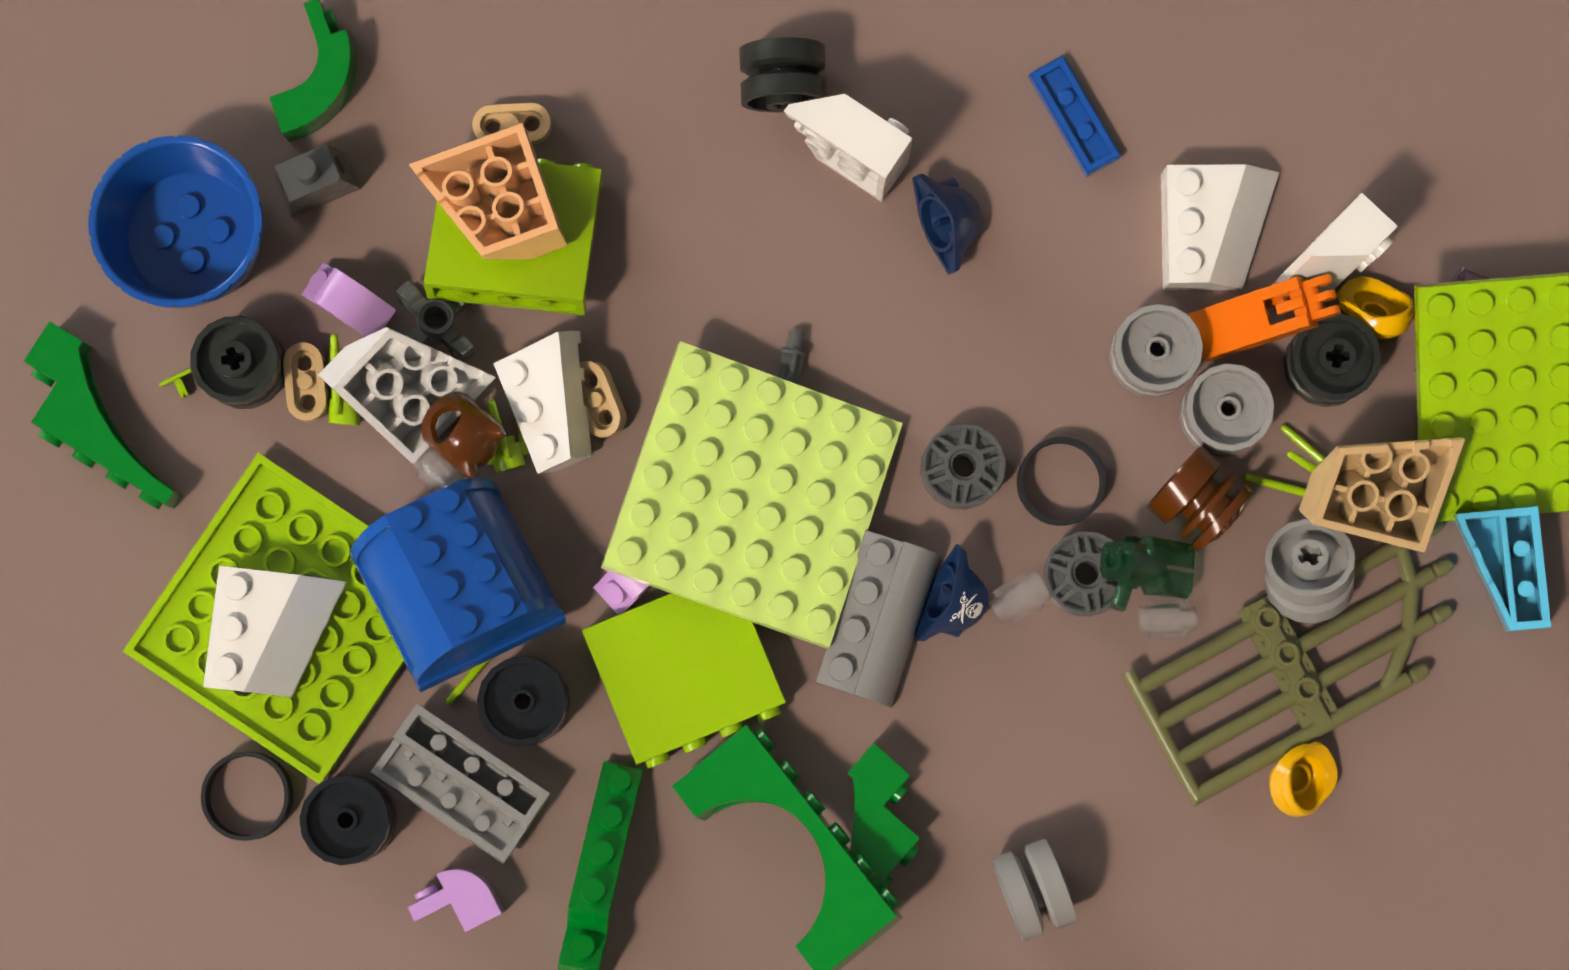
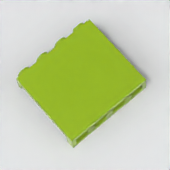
(543, 283)
(681, 675)

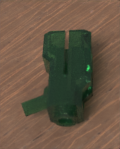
(1144, 564)

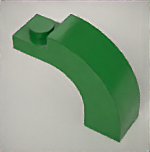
(327, 88)

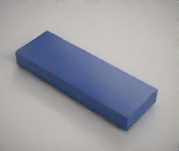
(1074, 116)

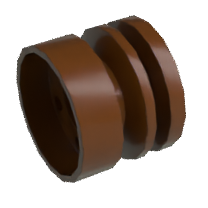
(1200, 498)

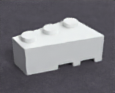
(548, 400)

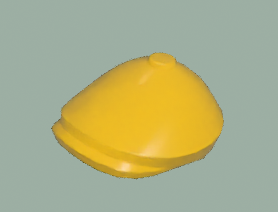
(1377, 305)
(1303, 779)

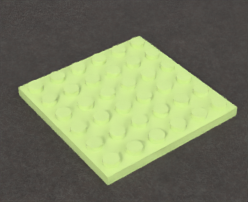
(752, 495)

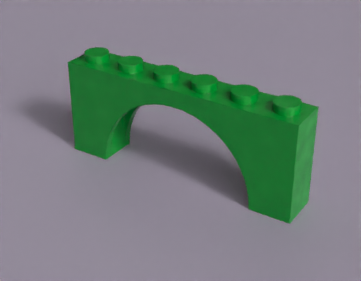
(853, 904)

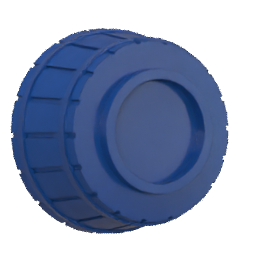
(176, 222)

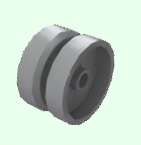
(1170, 332)
(1232, 386)
(1309, 571)
(1037, 888)

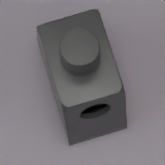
(315, 179)

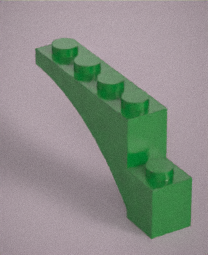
(79, 418)
(875, 829)
(599, 868)

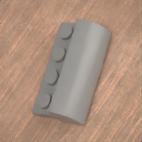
(879, 618)
(460, 784)

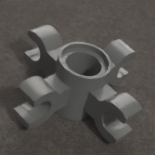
(455, 342)

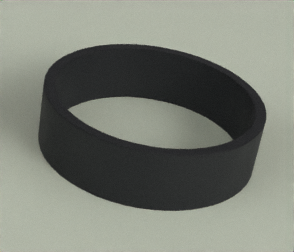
(1086, 449)
(206, 789)

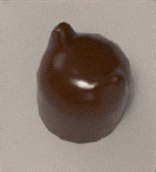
(473, 438)

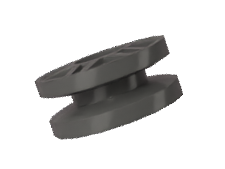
(967, 442)
(1061, 580)

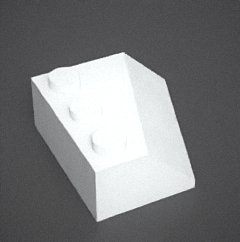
(854, 141)
(1212, 223)
(1345, 245)
(396, 382)
(266, 629)

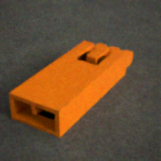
(1245, 322)

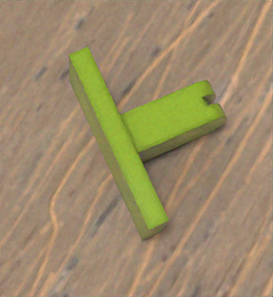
(179, 383)

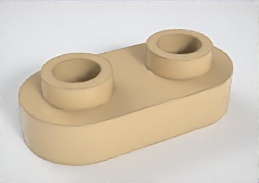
(511, 115)
(306, 383)
(601, 399)

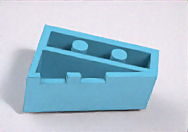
(1510, 564)

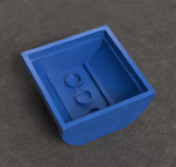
(454, 580)

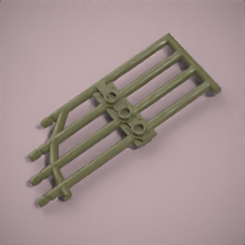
(1293, 672)

